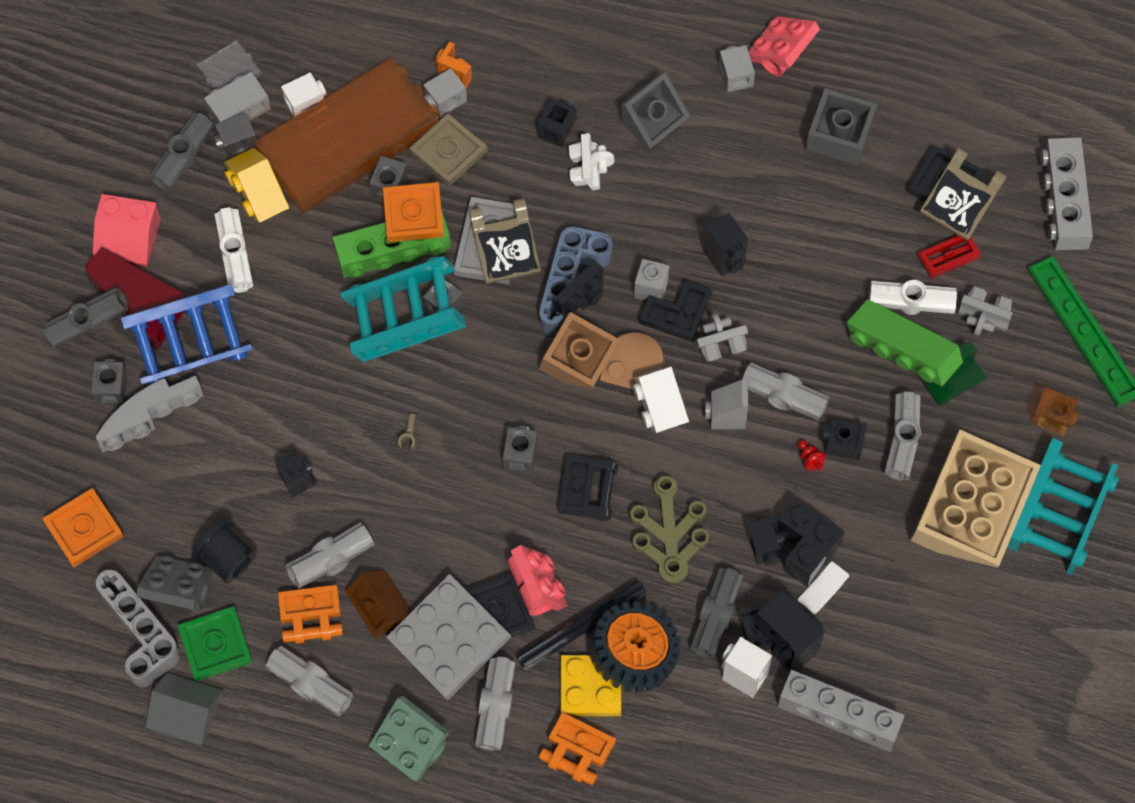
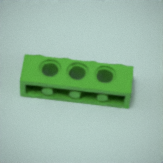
(374, 238)

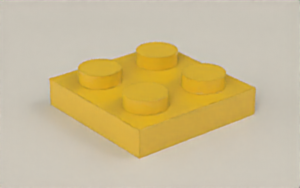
(585, 690)

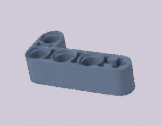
(574, 258)

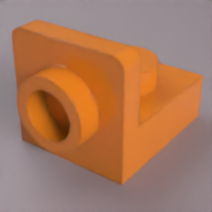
(446, 59)

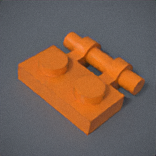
(310, 605)
(581, 740)

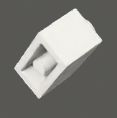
(660, 400)
(745, 666)

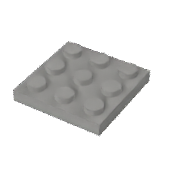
(448, 637)

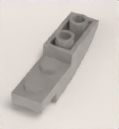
(135, 416)

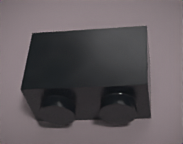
(725, 245)

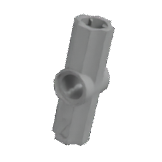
(785, 391)
(309, 681)

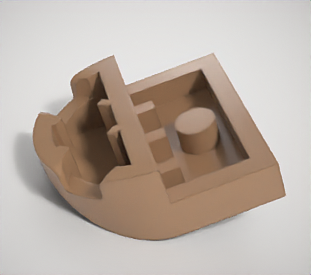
(633, 357)

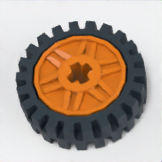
(634, 647)

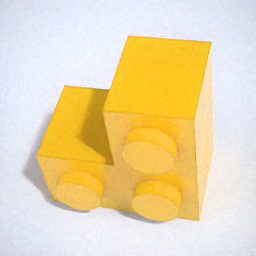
(255, 179)

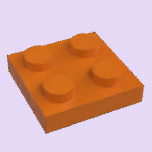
(413, 212)
(82, 527)

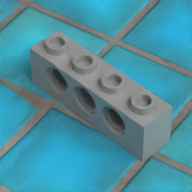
(1068, 155)
(840, 711)

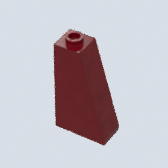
(140, 289)

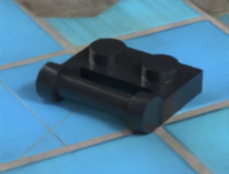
(578, 486)

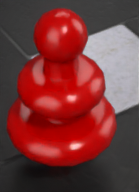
(811, 456)

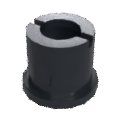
(224, 551)

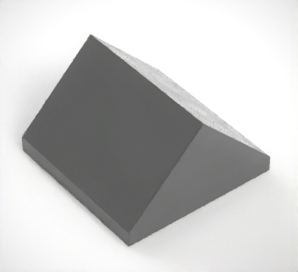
(654, 111)
(183, 709)

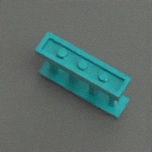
(412, 333)
(1044, 484)

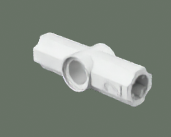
(230, 237)
(930, 297)

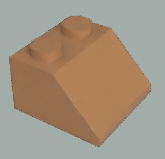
(578, 352)

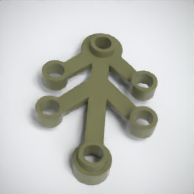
(669, 533)

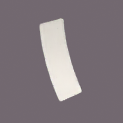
(823, 587)

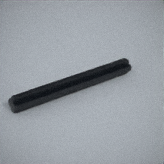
(578, 626)

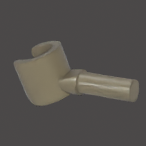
(408, 435)

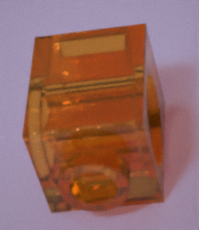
(1055, 400)

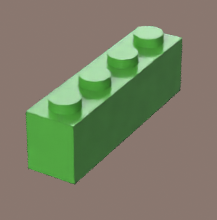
(904, 343)

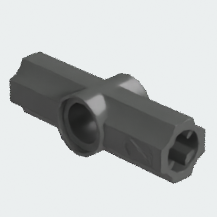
(174, 163)
(99, 310)
(717, 613)

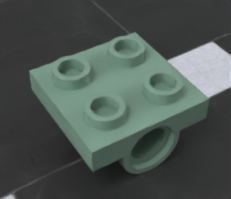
(409, 739)

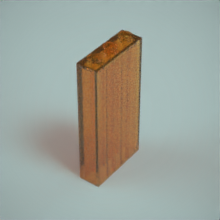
(347, 135)

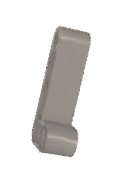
(134, 622)

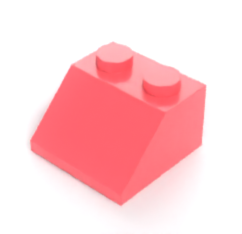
(126, 228)

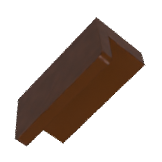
(377, 601)

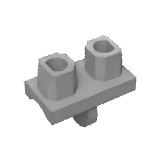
(983, 314)
(709, 344)

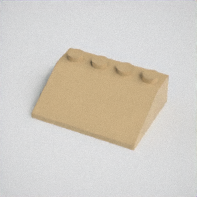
(975, 501)

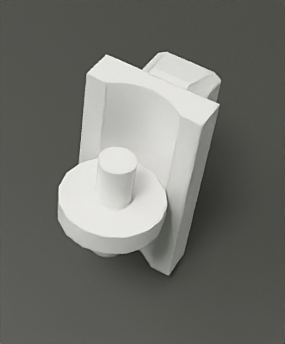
(594, 161)

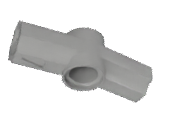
(905, 421)
(329, 556)
(495, 704)

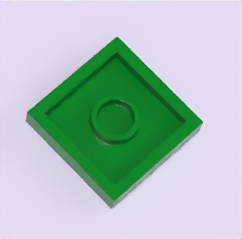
(214, 644)

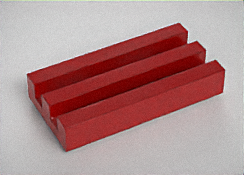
(953, 264)

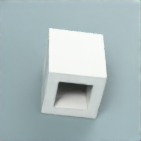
(302, 94)

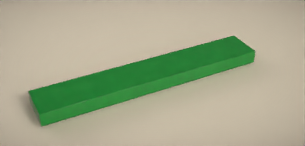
(1084, 330)

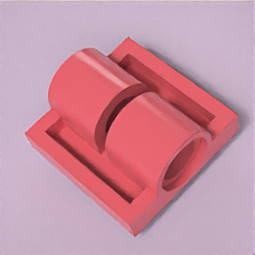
(782, 43)
(537, 580)

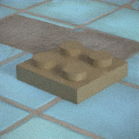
(448, 149)

